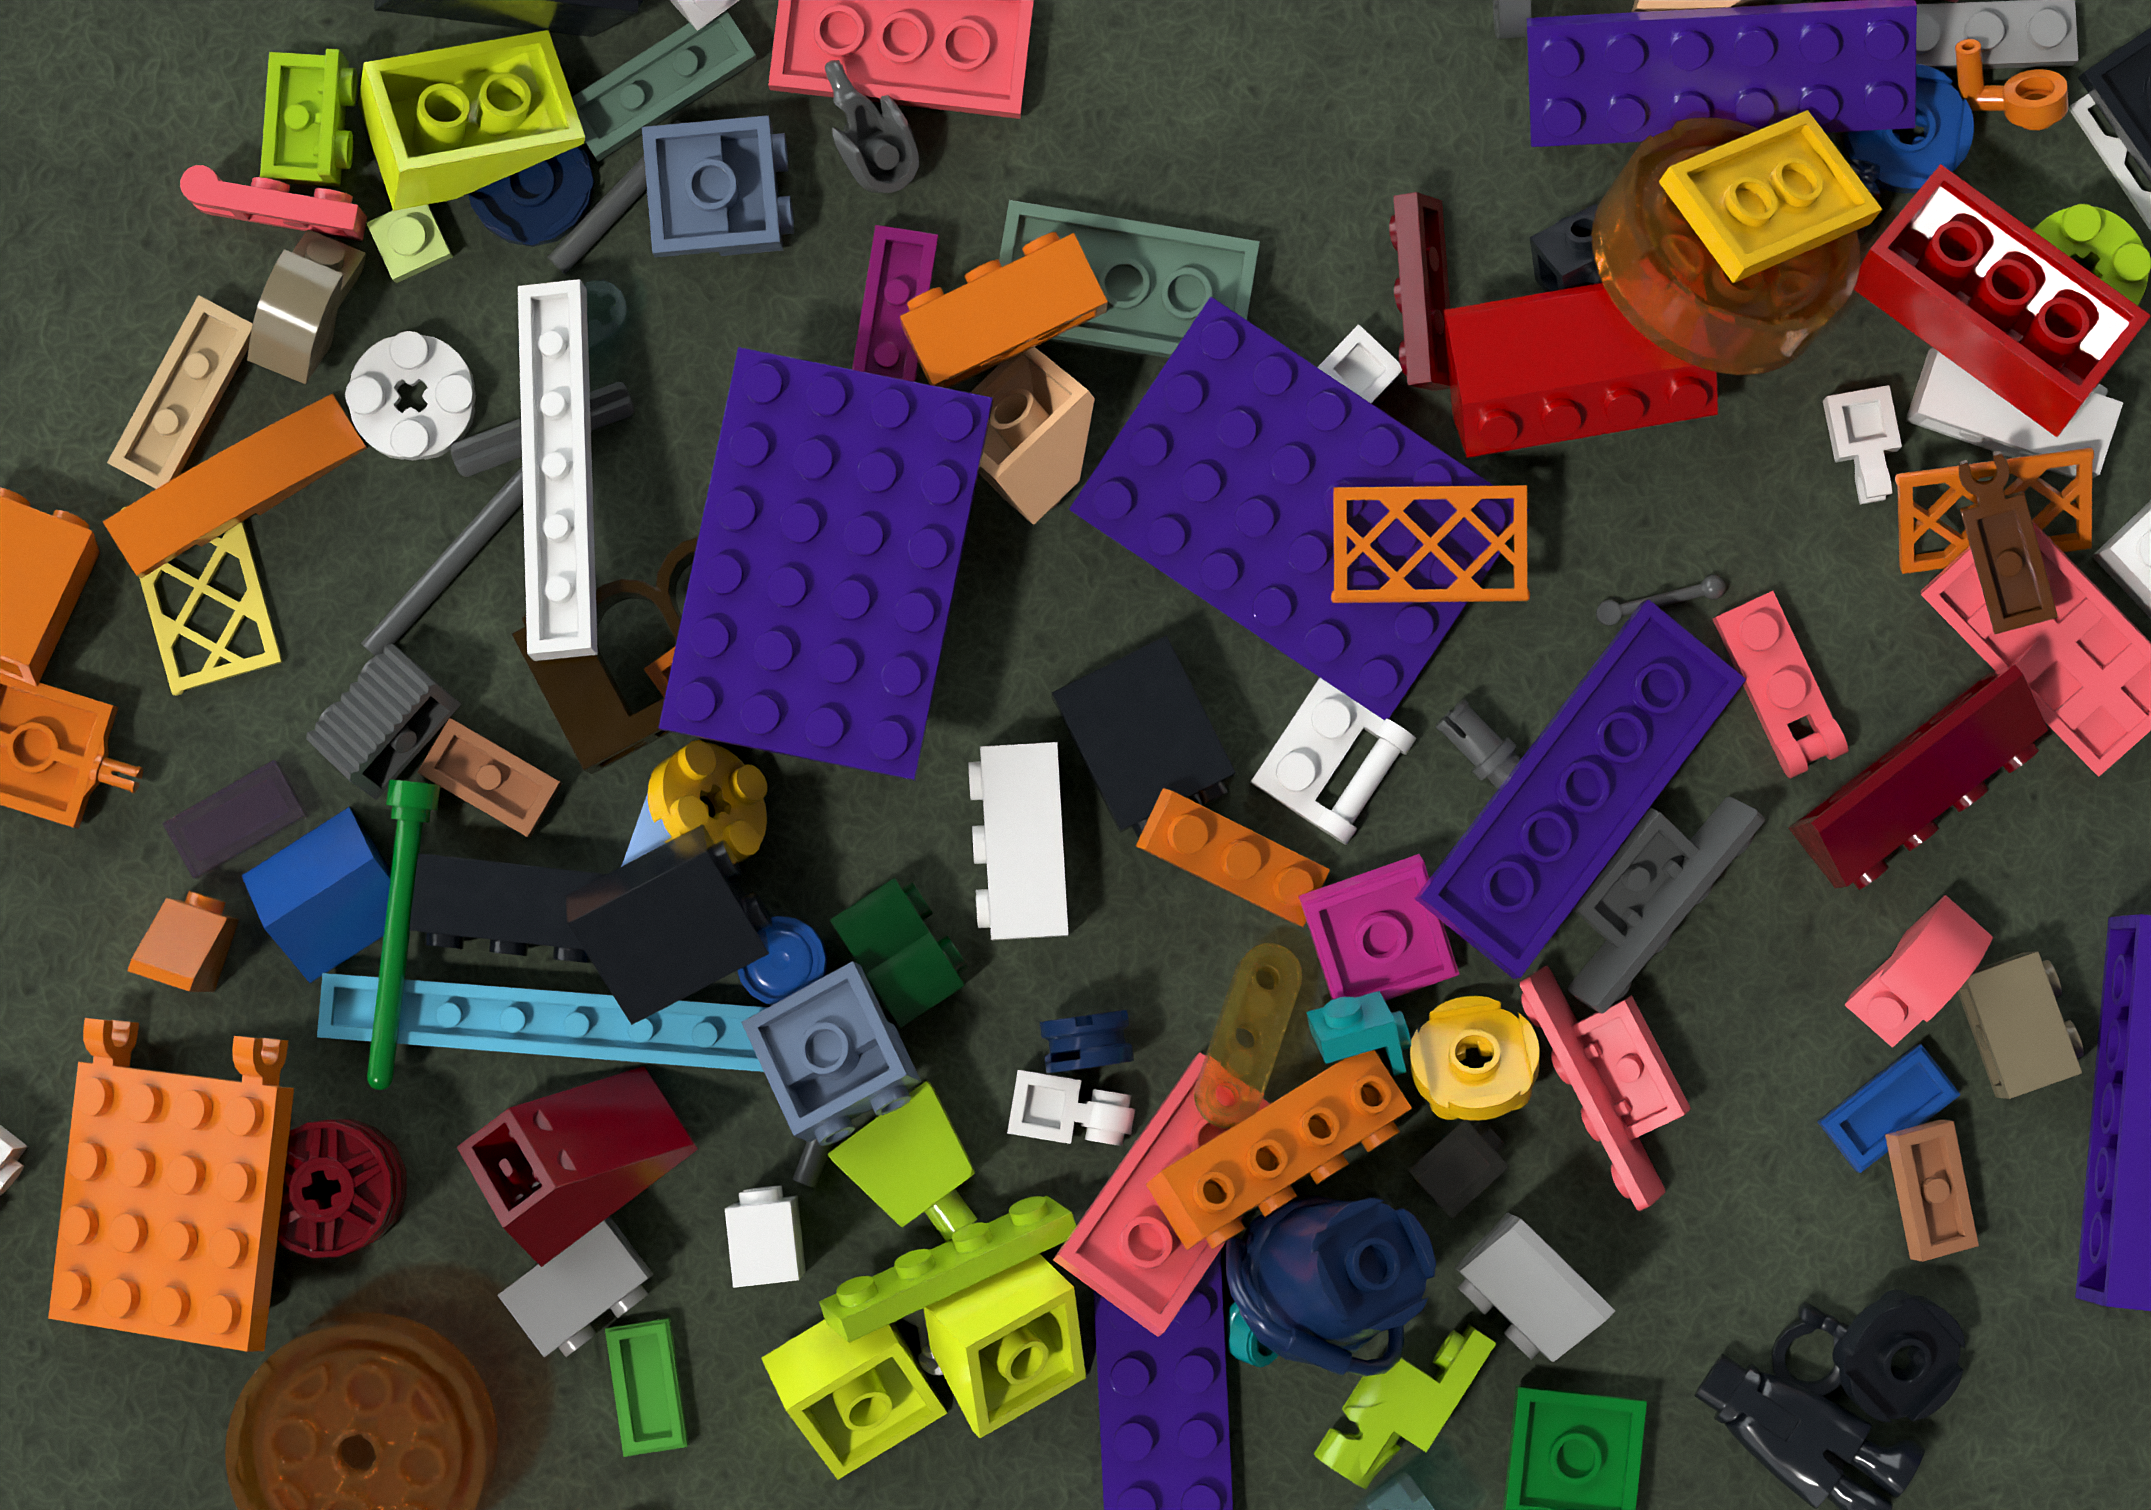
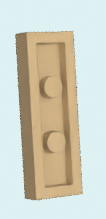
(182, 394)

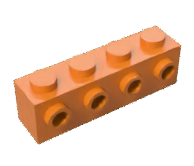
(1279, 1147)

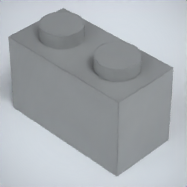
(576, 1287)

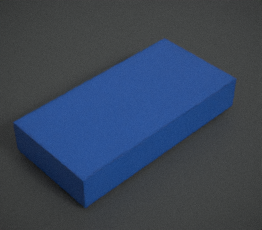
(1894, 1100)

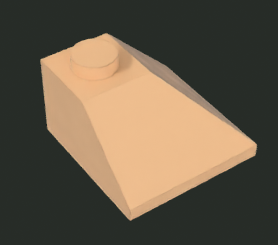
(1034, 432)

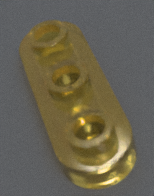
(1266, 1017)

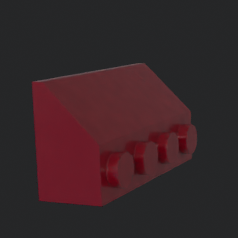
(1921, 778)

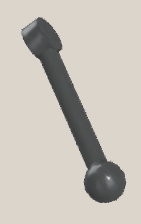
(1712, 587)

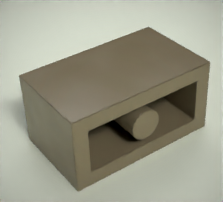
(2020, 1025)

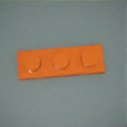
(1230, 856)

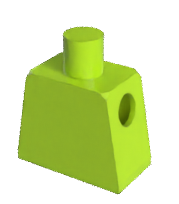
(911, 1163)

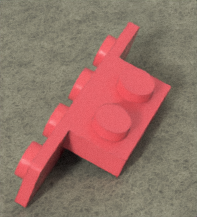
(1616, 1076)

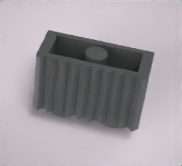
(382, 720)

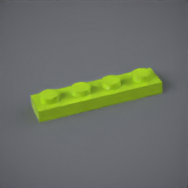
(934, 1274)

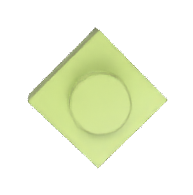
(409, 241)

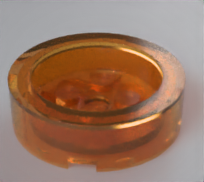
(1680, 293)
(369, 1378)

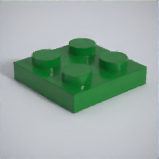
(1573, 1451)

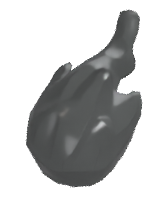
(873, 144)

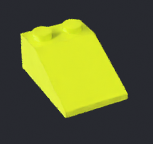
(466, 116)

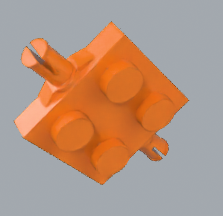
(55, 751)

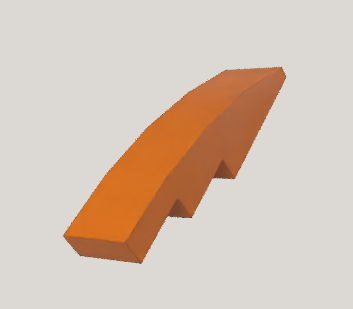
(234, 485)

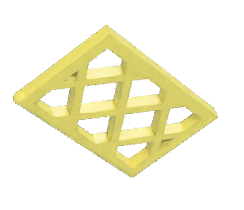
(251, 605)

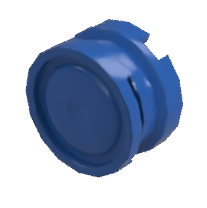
(793, 962)

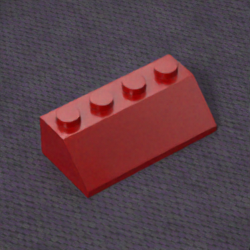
(1998, 300)
(1562, 372)

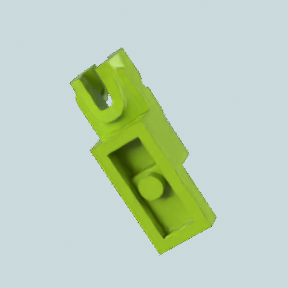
(1404, 1405)

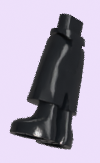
(1806, 1438)

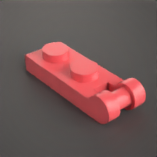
(272, 204)
(1779, 683)

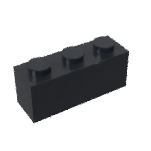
(498, 903)

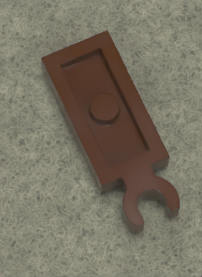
(2005, 551)

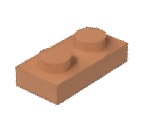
(489, 777)
(1931, 1190)

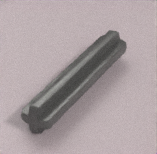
(505, 441)

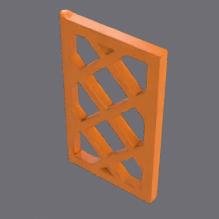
(2028, 471)
(1463, 587)

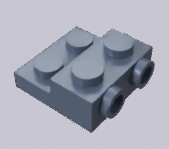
(716, 187)
(831, 1056)

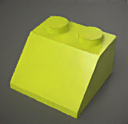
(1007, 1342)
(852, 1395)

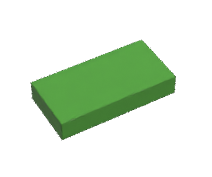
(646, 1387)

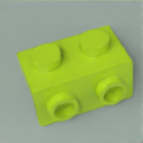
(307, 118)

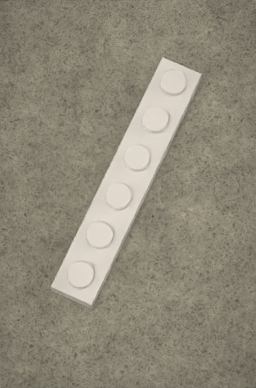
(557, 470)

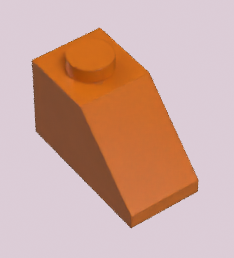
(186, 943)

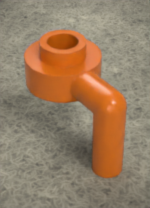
(2028, 99)

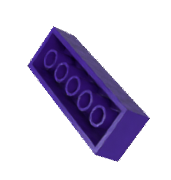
(2117, 1193)

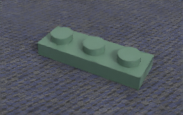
(660, 82)

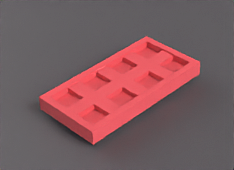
(2082, 668)

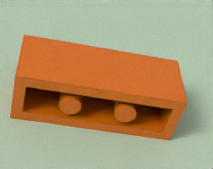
(1003, 310)

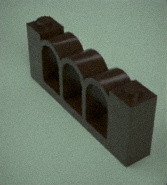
(583, 688)

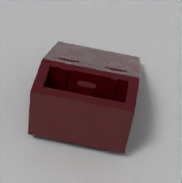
(575, 1158)

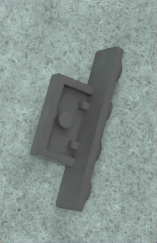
(1651, 890)

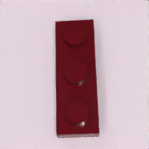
(1421, 288)

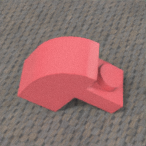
(1922, 972)

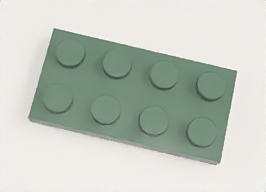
(1148, 272)

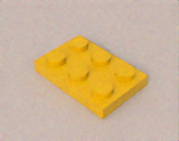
(1770, 196)

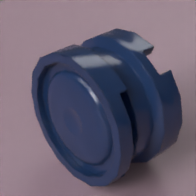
(1086, 1041)

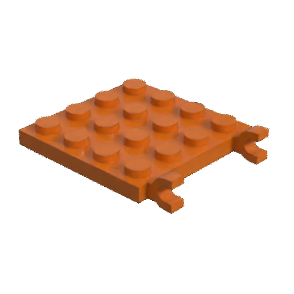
(172, 1194)

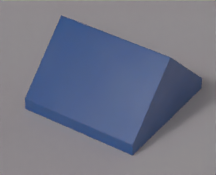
(323, 895)

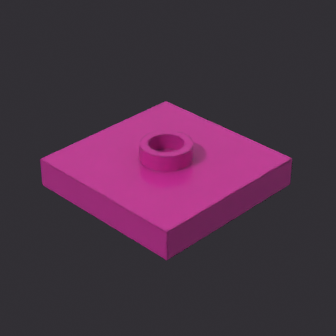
(1377, 934)

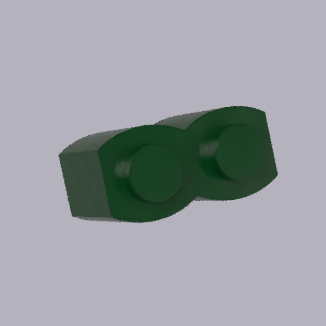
(899, 951)

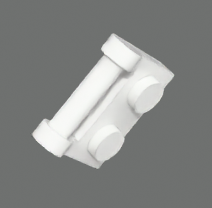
(1313, 750)

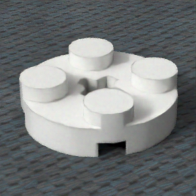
(411, 433)

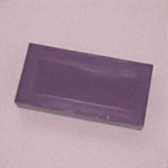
(235, 819)

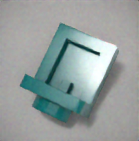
(1359, 1026)

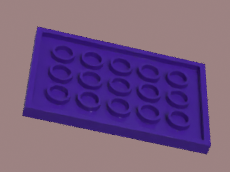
(1233, 498)
(826, 563)

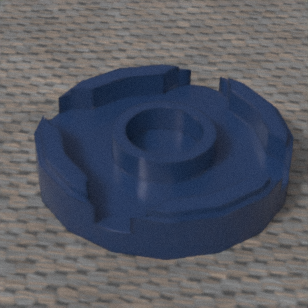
(543, 203)

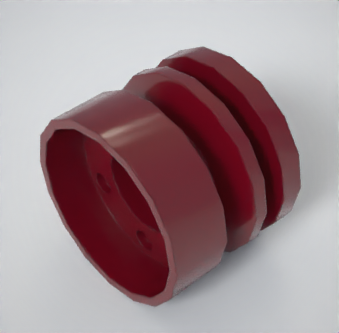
(370, 1182)

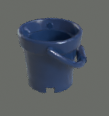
(1330, 1279)

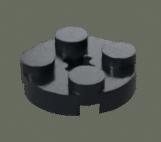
(1875, 1337)

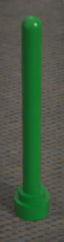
(411, 807)

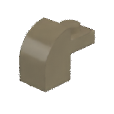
(301, 305)

